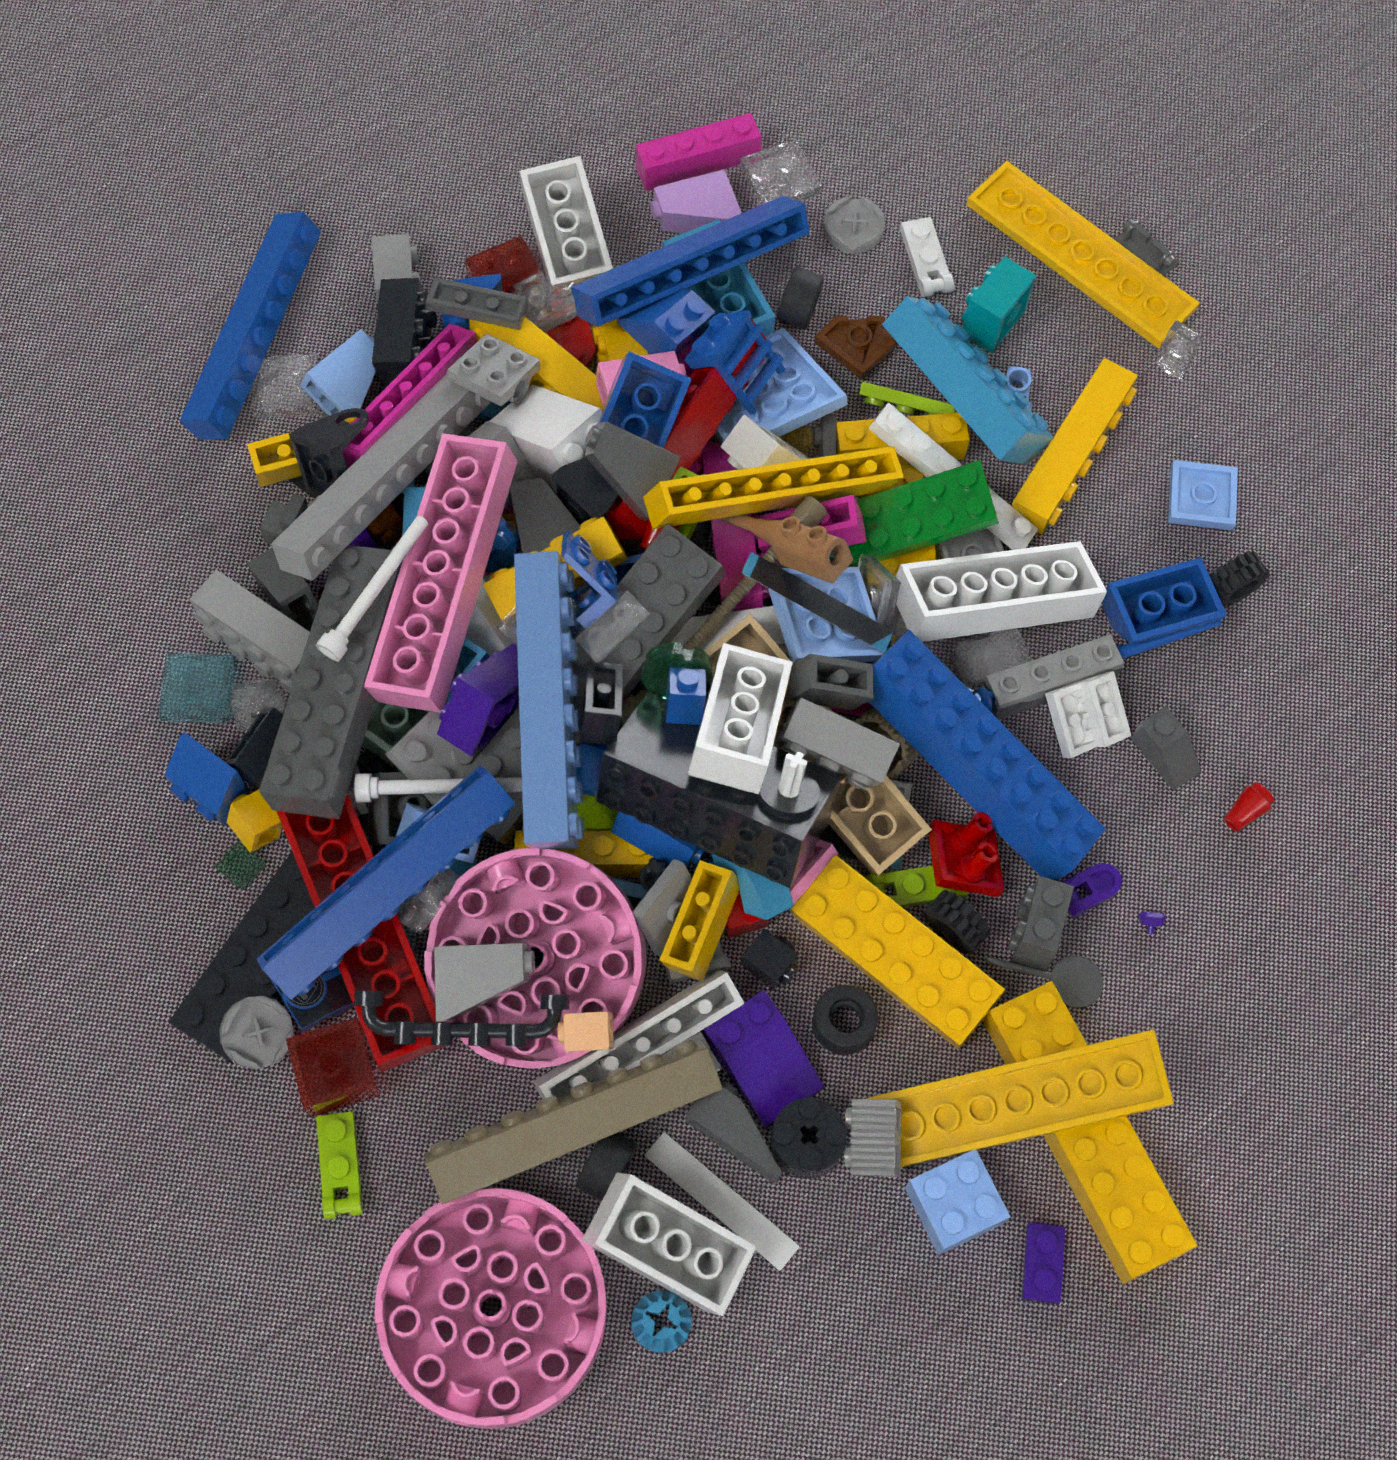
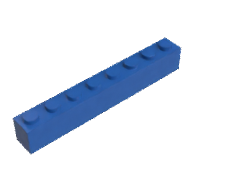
(690, 260)
(250, 326)
(386, 882)

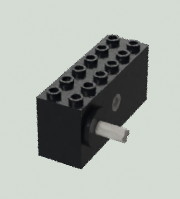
(762, 832)

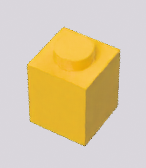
(254, 821)

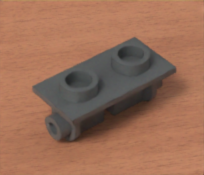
(1148, 249)

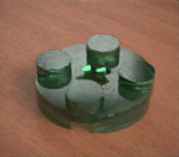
(662, 657)

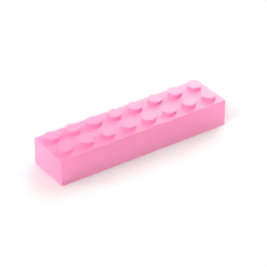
(441, 574)

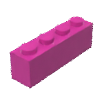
(697, 151)

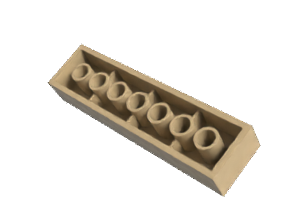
(872, 822)

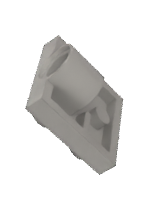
(495, 371)

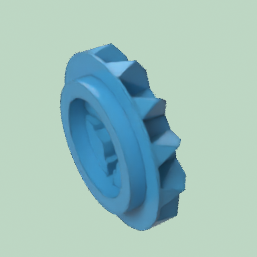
(668, 1338)

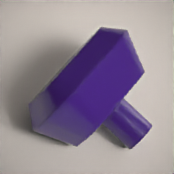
(1151, 919)

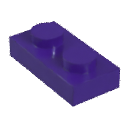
(1043, 1263)

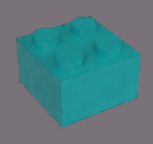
(997, 303)

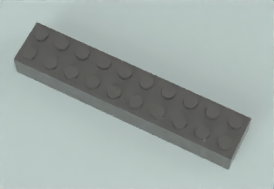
(671, 585)

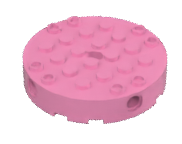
(572, 917)
(501, 1365)

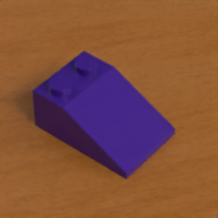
(762, 1057)

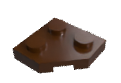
(856, 342)

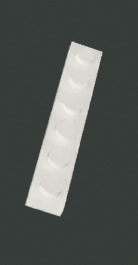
(932, 459)

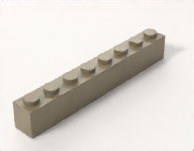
(571, 1121)

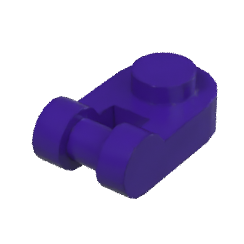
(1100, 882)

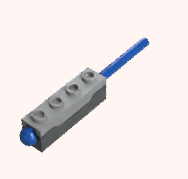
(1027, 683)

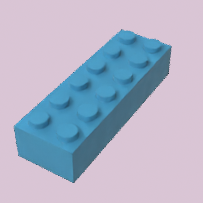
(968, 380)

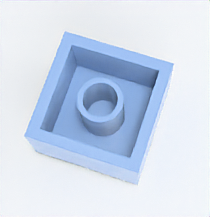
(957, 1201)

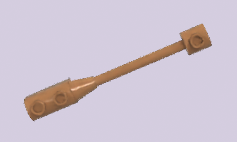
(800, 545)

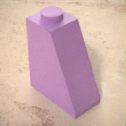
(694, 202)

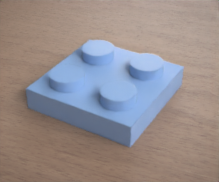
(1203, 495)

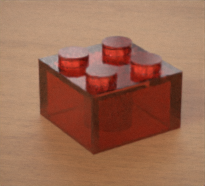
(333, 1067)

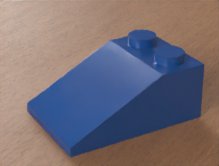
(645, 398)

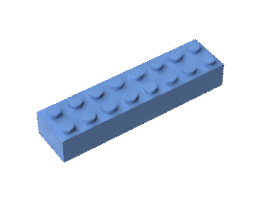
(546, 701)

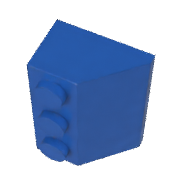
(1162, 601)

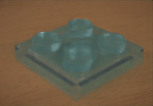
(197, 688)

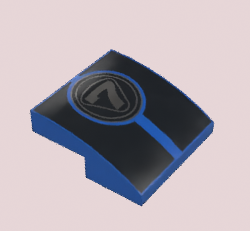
(322, 1001)

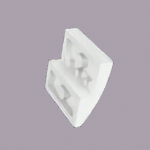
(1088, 714)

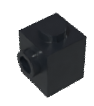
(770, 960)

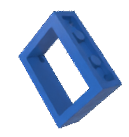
(655, 841)

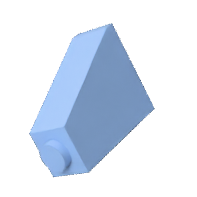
(342, 376)

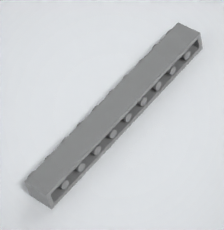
(375, 479)

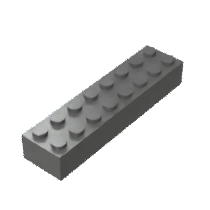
(328, 698)

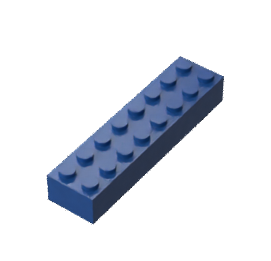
(982, 759)

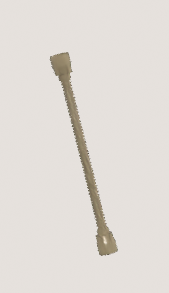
(810, 513)

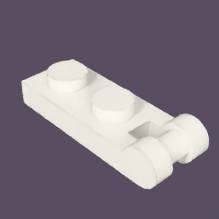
(926, 257)

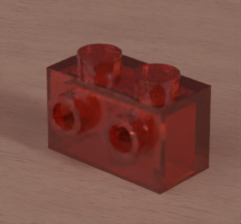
(509, 259)

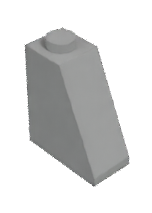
(477, 974)

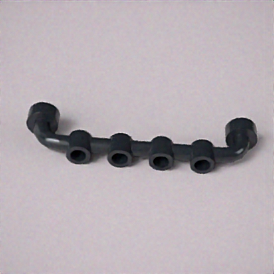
(477, 1033)

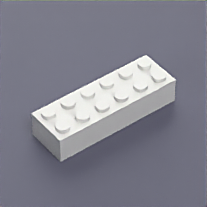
(998, 591)

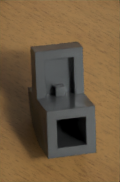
(281, 517)

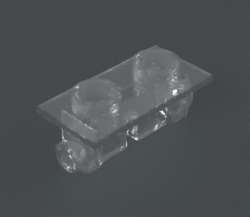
(612, 627)

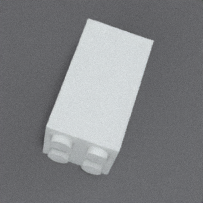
(549, 429)

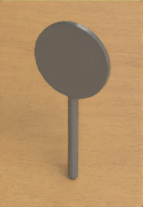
(1073, 976)

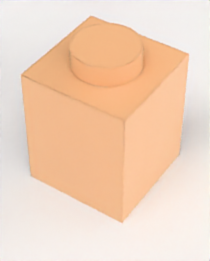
(586, 1031)

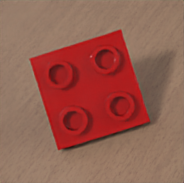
(966, 856)

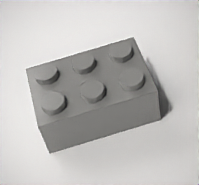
(837, 744)

